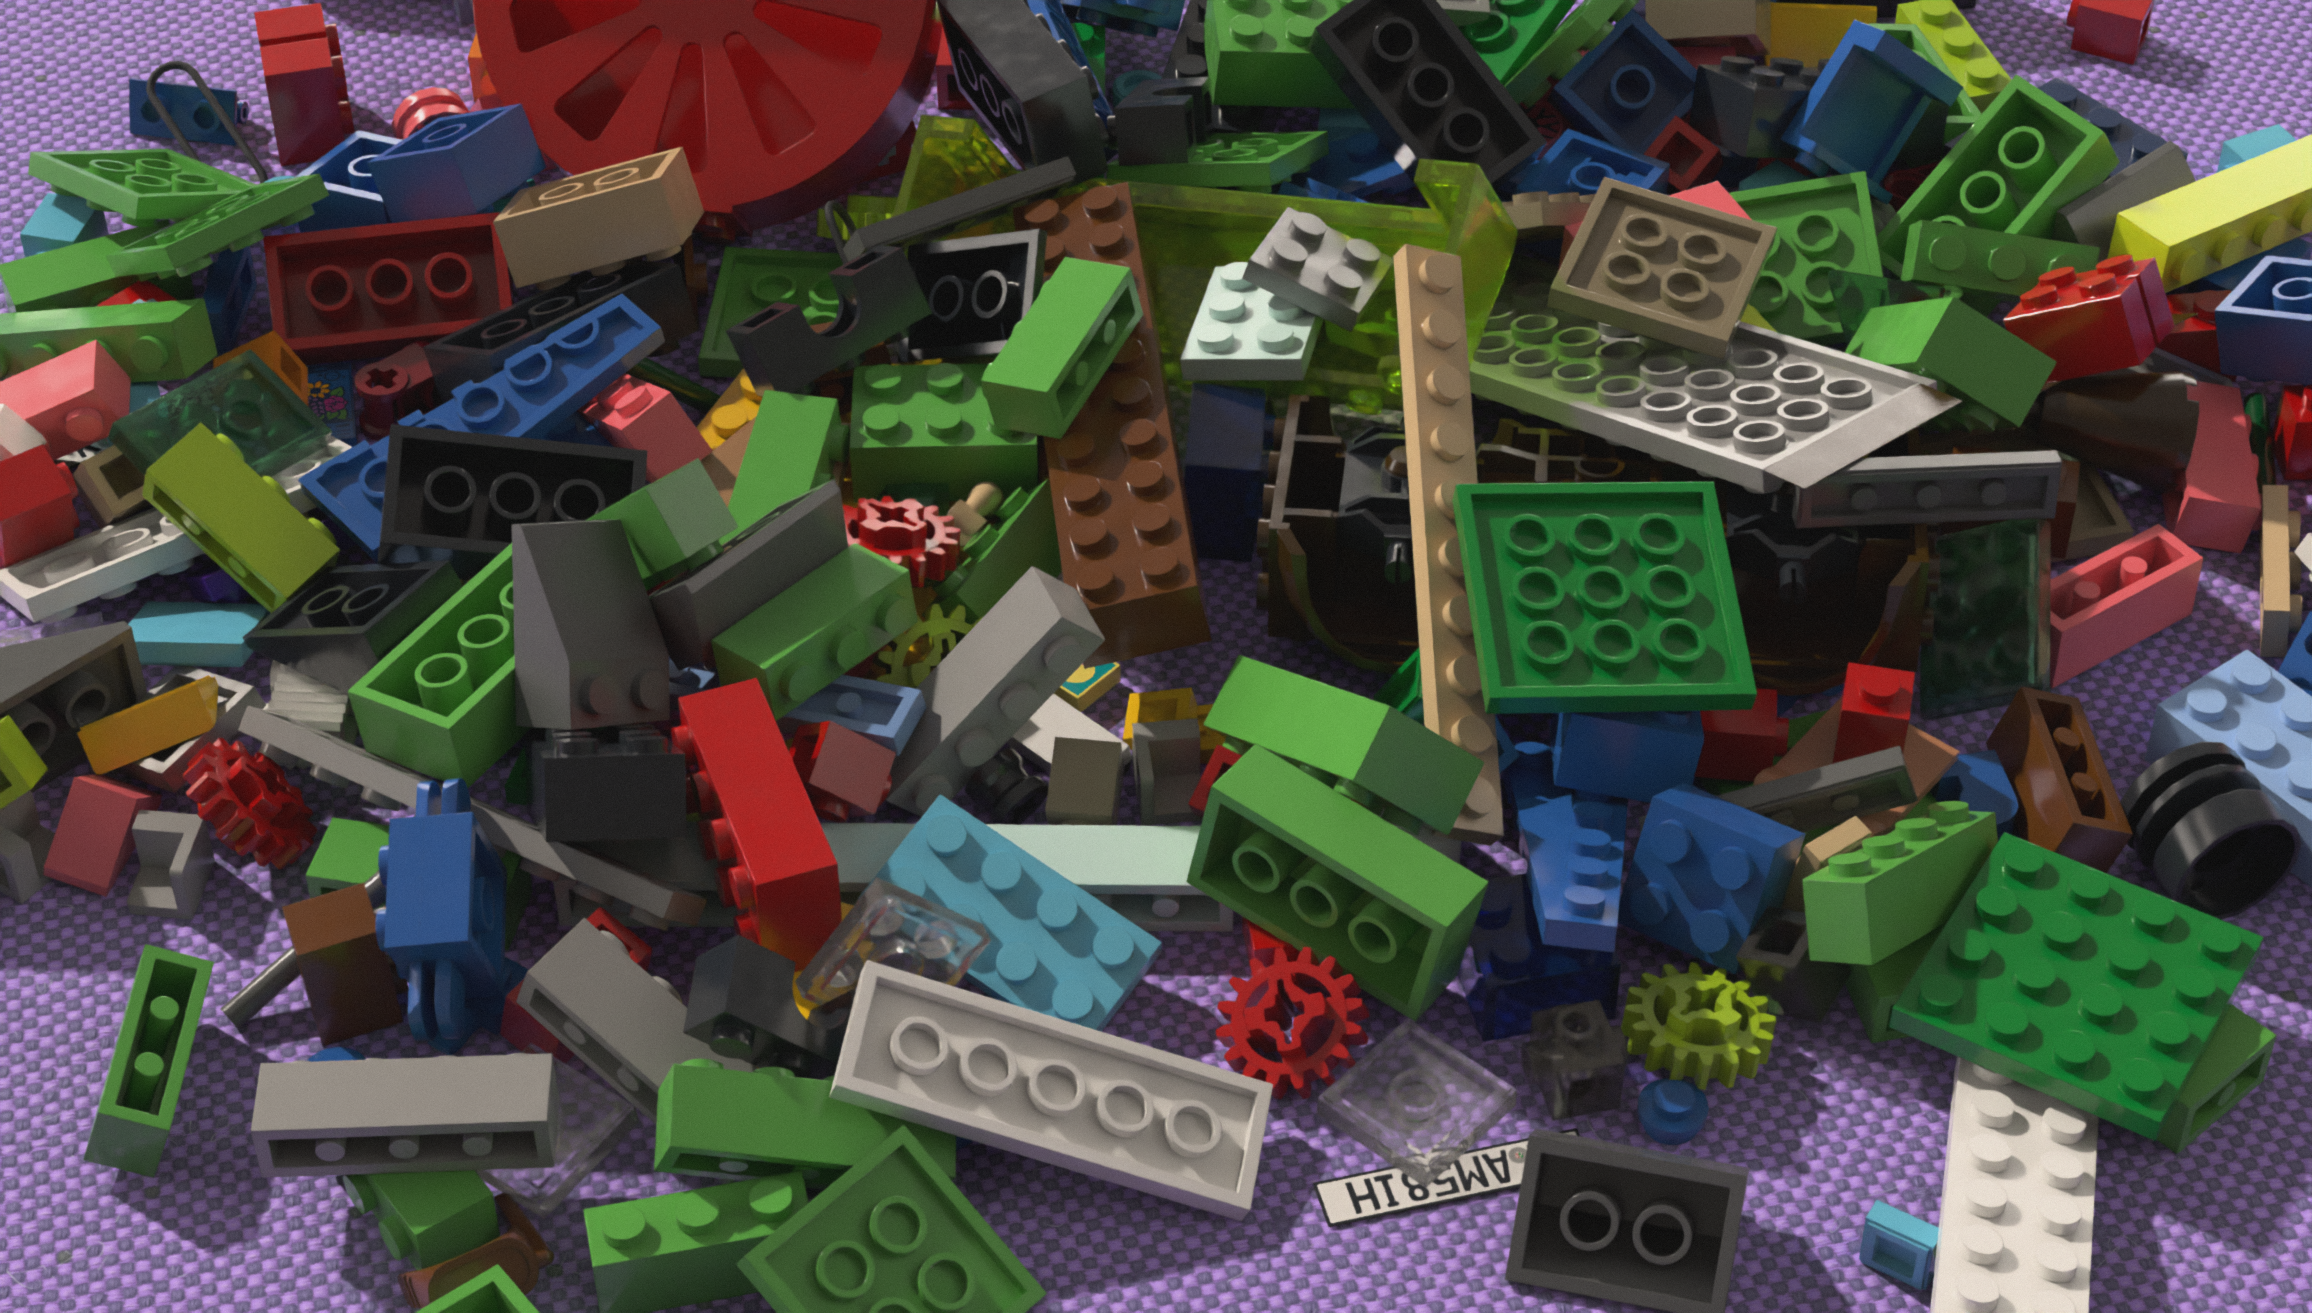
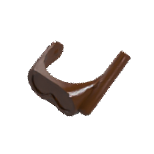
(517, 1252)

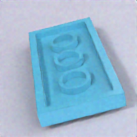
(1049, 938)

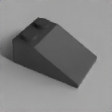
(584, 629)
(67, 683)

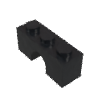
(1162, 121)
(876, 304)
(748, 1012)

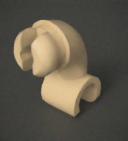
(977, 510)

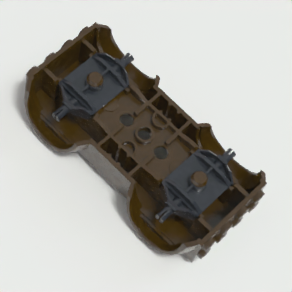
(1344, 560)

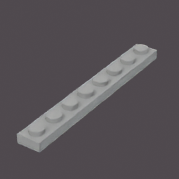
(391, 784)

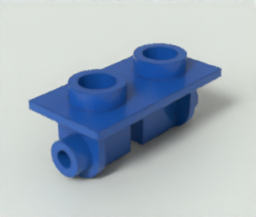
(188, 110)

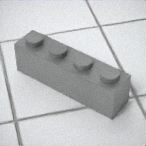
(992, 686)
(614, 1015)
(406, 1115)

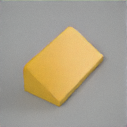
(1812, 30)
(151, 725)

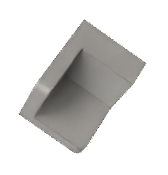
(1166, 769)
(23, 849)
(174, 864)

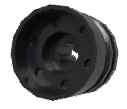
(2209, 830)

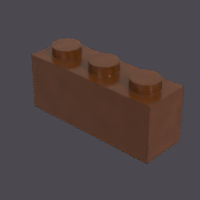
(2060, 779)

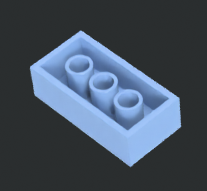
(2260, 719)

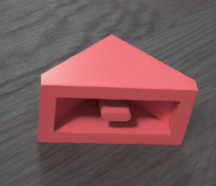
(96, 832)

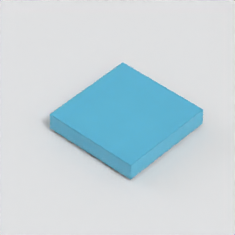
(195, 633)

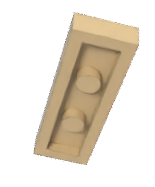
(2278, 571)

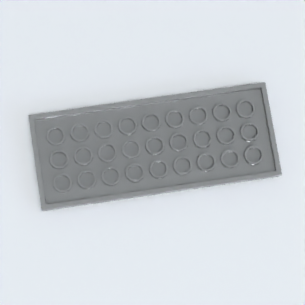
(1664, 398)

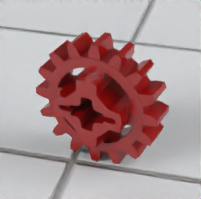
(905, 535)
(250, 803)
(1266, 1011)

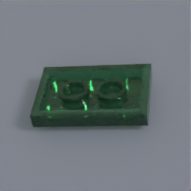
(233, 400)
(1988, 618)

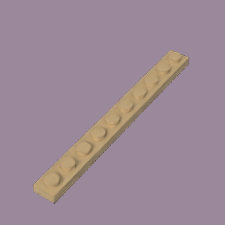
(1438, 458)

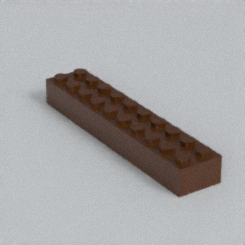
(1119, 463)

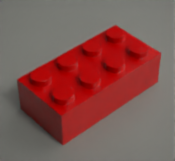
(384, 285)
(757, 822)

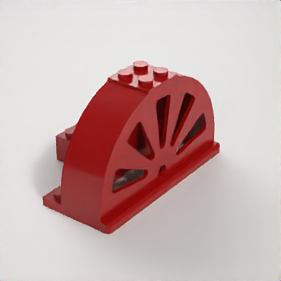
(761, 94)

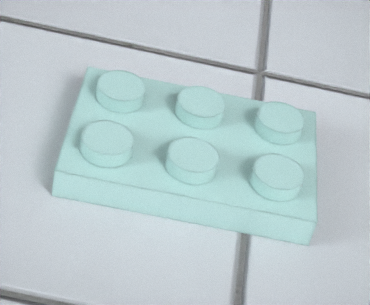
(1248, 333)

